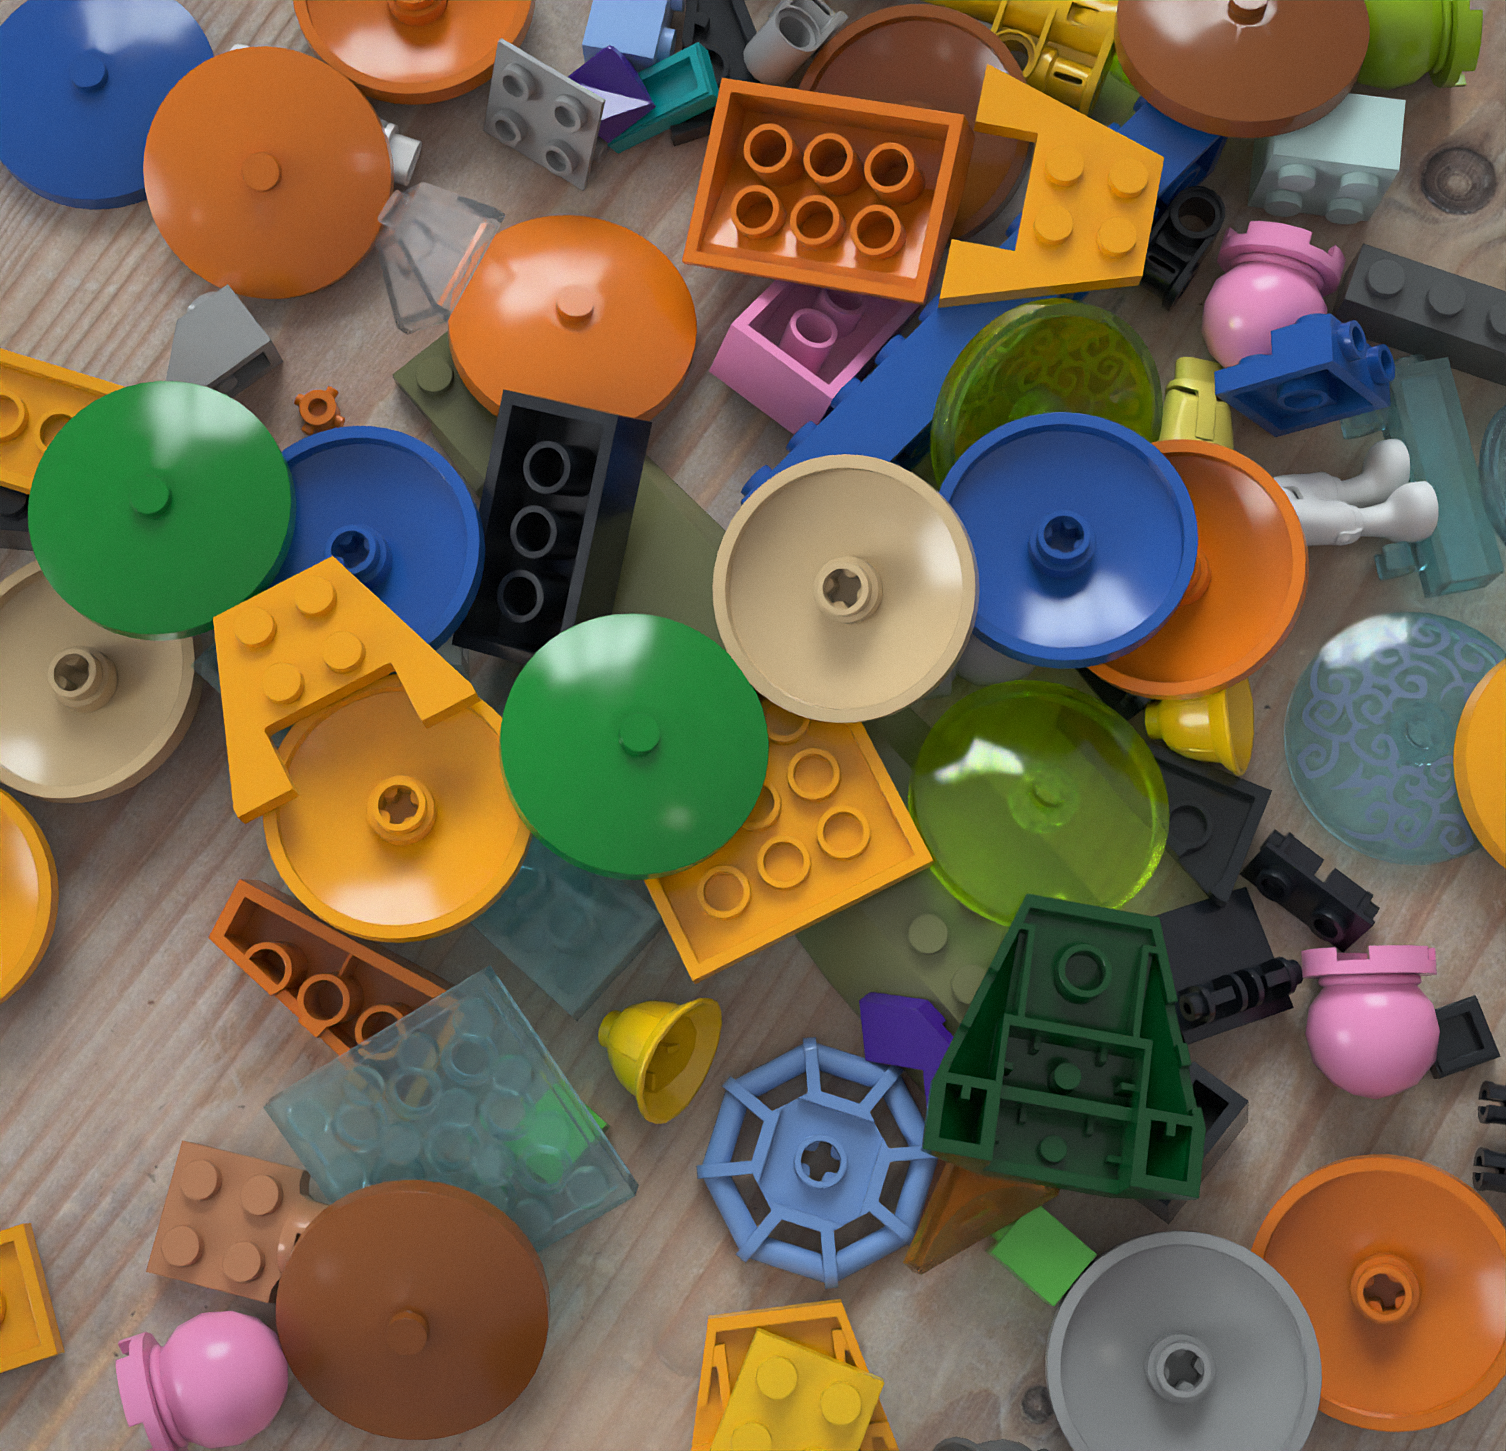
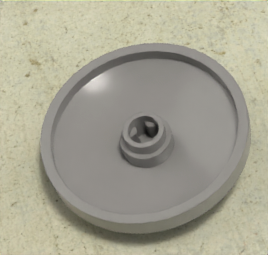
(1182, 1351)

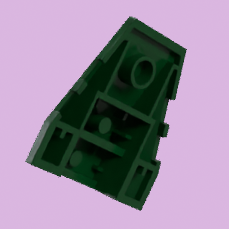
(1072, 1062)

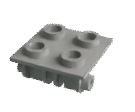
(544, 115)

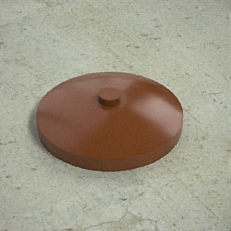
(932, 62)
(1242, 62)
(413, 1310)

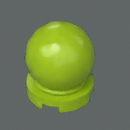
(1418, 39)

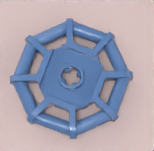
(786, 1180)

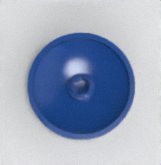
(84, 92)
(392, 520)
(1073, 538)

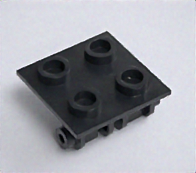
(1224, 967)

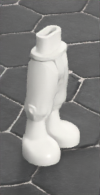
(1367, 505)

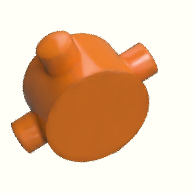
(319, 410)

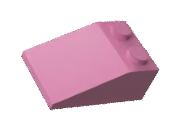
(803, 346)

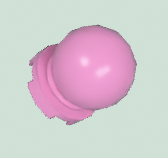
(1266, 286)
(1371, 1020)
(207, 1385)

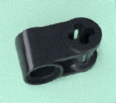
(1176, 252)

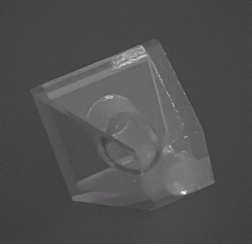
(431, 251)

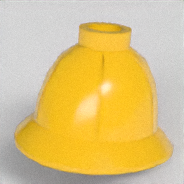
(1207, 727)
(662, 1052)

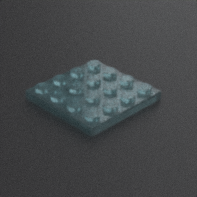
(461, 1102)

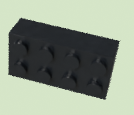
(552, 522)

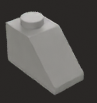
(220, 345)

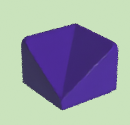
(616, 81)

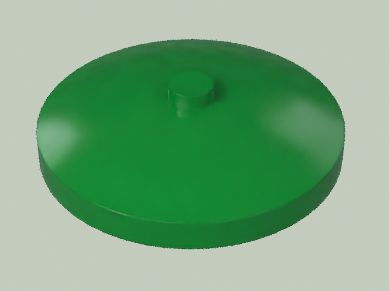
(161, 509)
(633, 746)

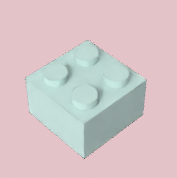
(1332, 165)

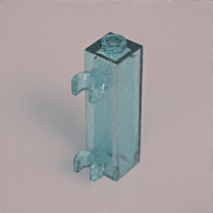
(1432, 426)

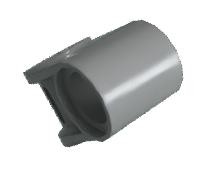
(790, 38)

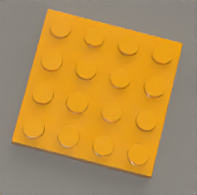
(811, 847)

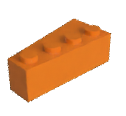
(327, 978)

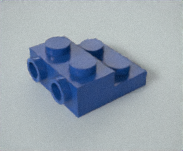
(1312, 378)

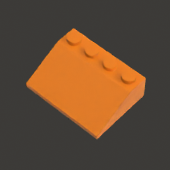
(828, 190)

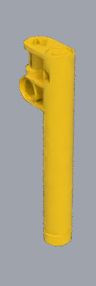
(1064, 40)

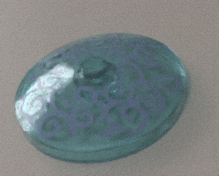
(1378, 733)

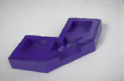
(904, 1033)

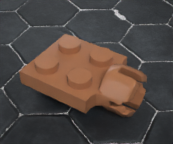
(231, 1221)

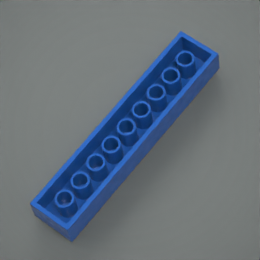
(895, 404)

